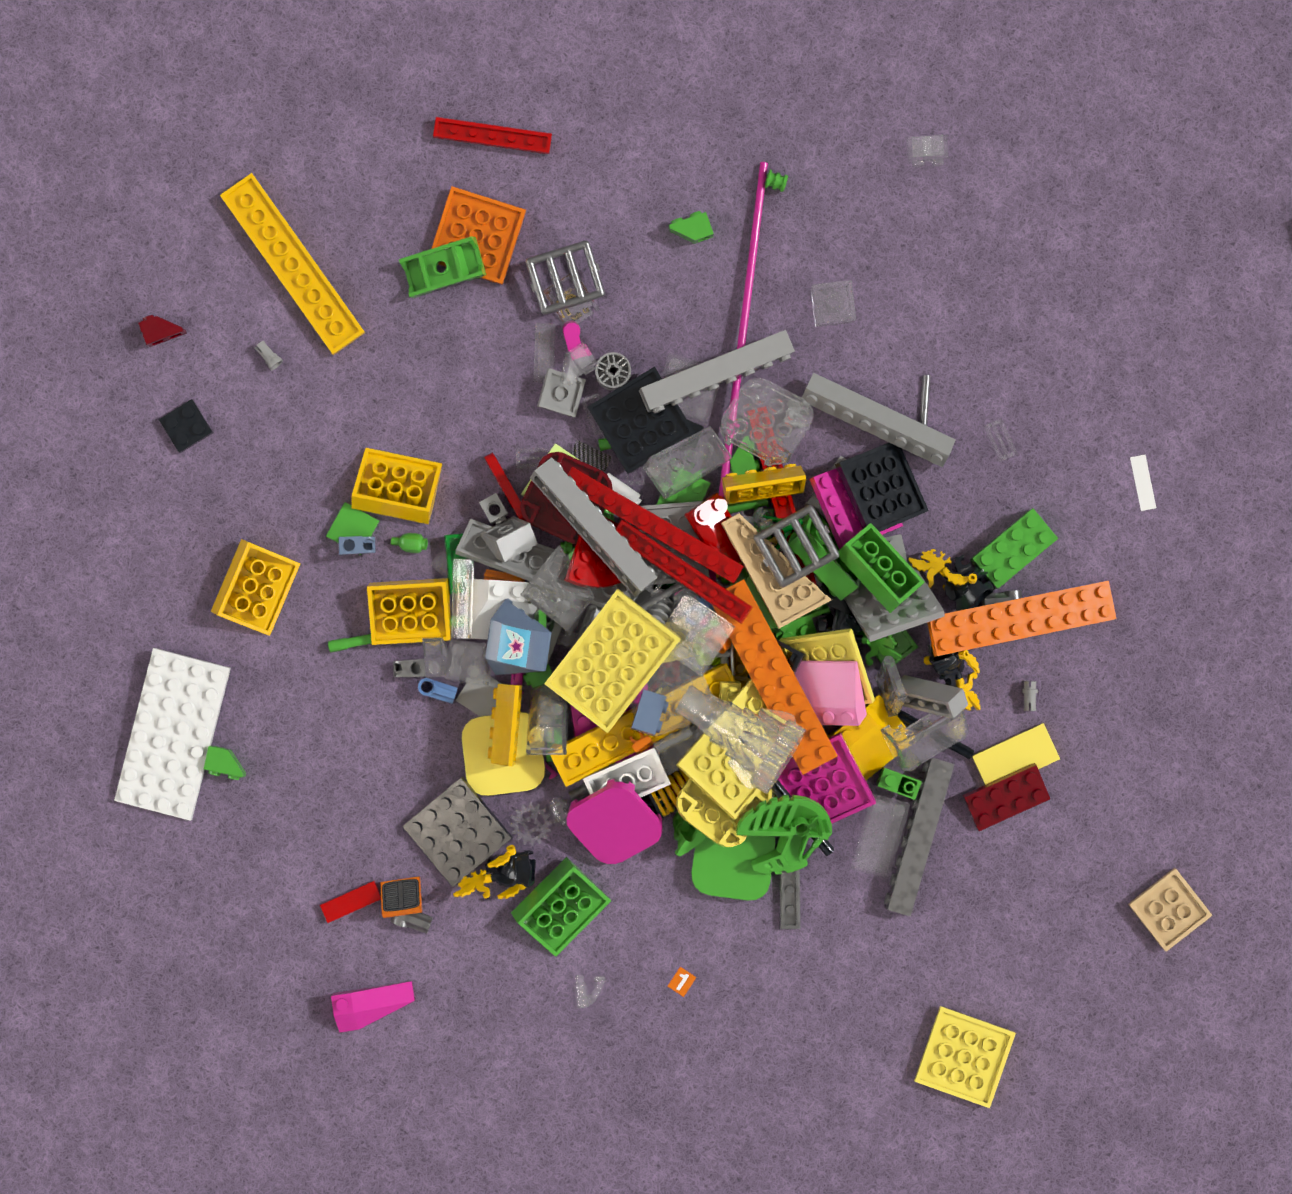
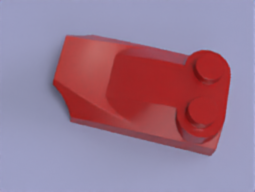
(707, 521)

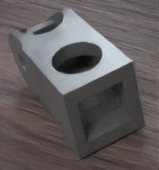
(409, 668)

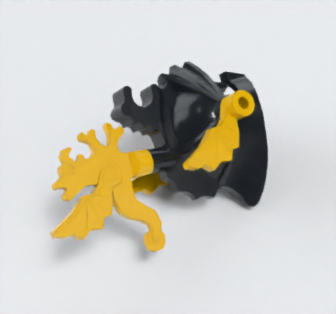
(963, 587)
(950, 669)
(507, 870)

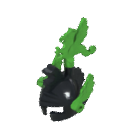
(844, 621)

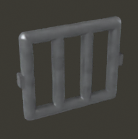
(581, 296)
(776, 530)

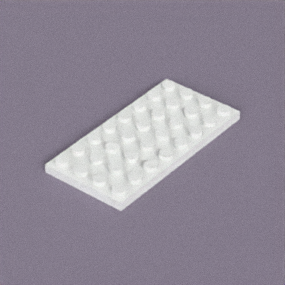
(172, 734)

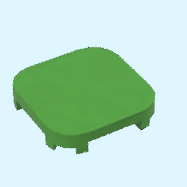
(729, 870)

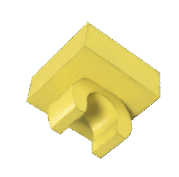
(729, 690)

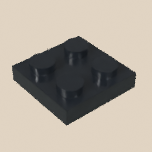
(186, 426)

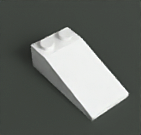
(642, 770)

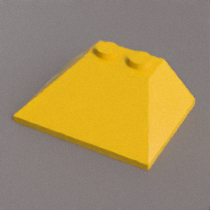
(867, 740)

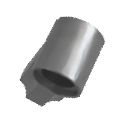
(1002, 597)
(415, 921)

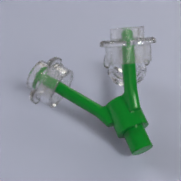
(764, 520)

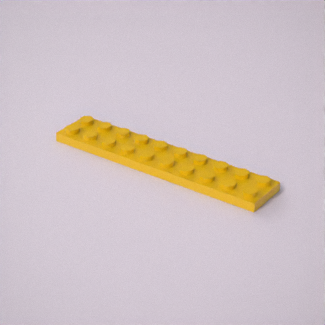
(292, 264)
(600, 749)

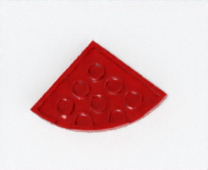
(588, 568)

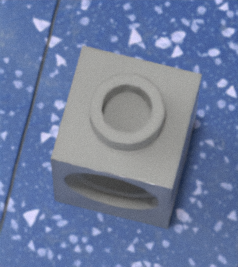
(490, 501)

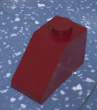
(158, 330)

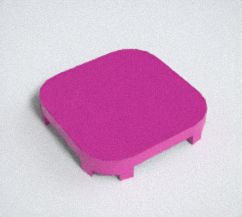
(614, 822)

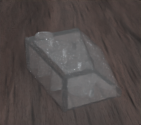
(554, 595)

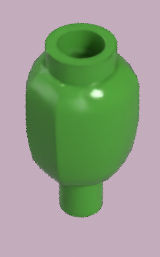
(411, 542)

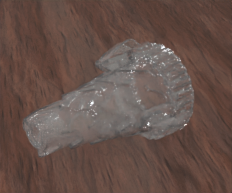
(754, 742)

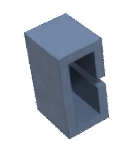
(649, 713)

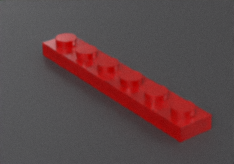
(492, 135)

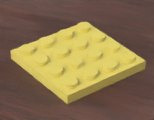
(831, 646)
(964, 1056)

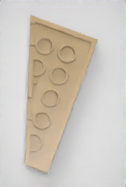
(782, 603)

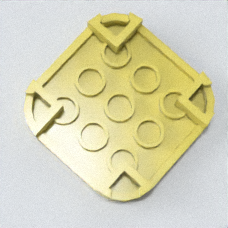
(495, 778)
(711, 819)

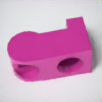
(571, 333)

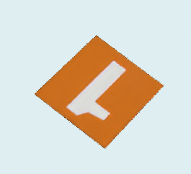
(681, 981)

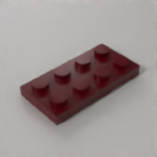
(1006, 797)

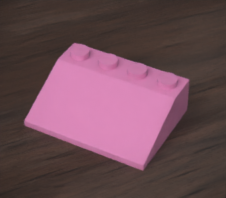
(833, 691)

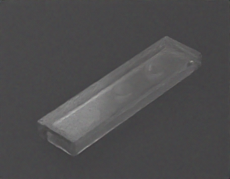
(462, 598)

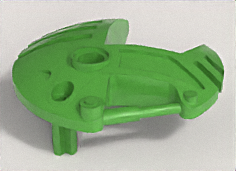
(795, 823)

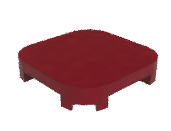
(543, 514)

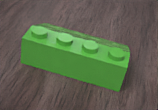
(834, 575)
(560, 907)

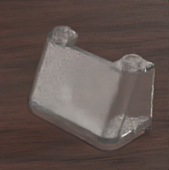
(924, 738)

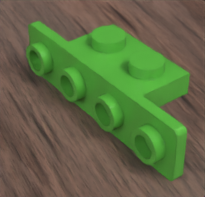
(802, 625)

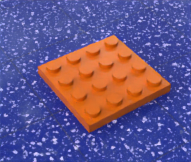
(490, 221)

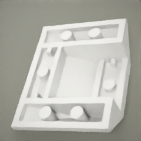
(487, 599)

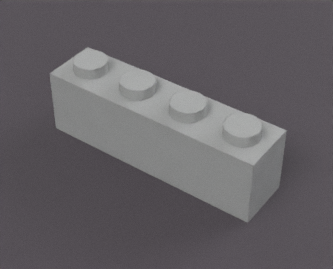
(933, 697)

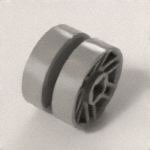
(604, 366)

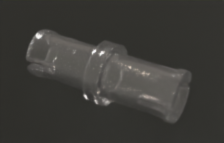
(673, 740)

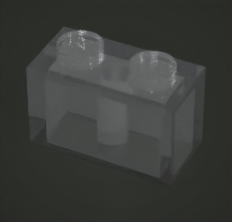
(927, 150)

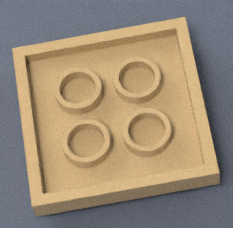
(1170, 909)

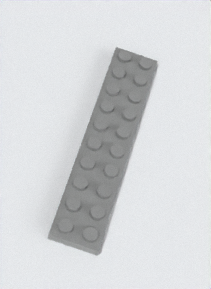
(528, 563)

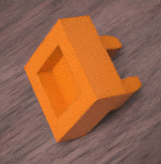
(641, 744)

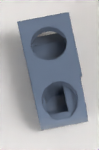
(356, 545)

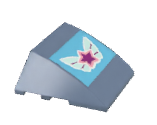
(516, 642)

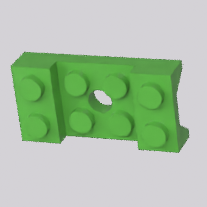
(461, 260)

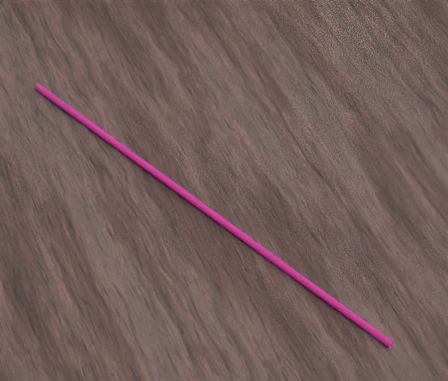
(746, 300)

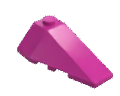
(364, 1006)

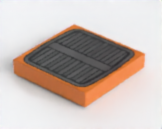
(401, 897)

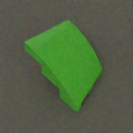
(686, 835)

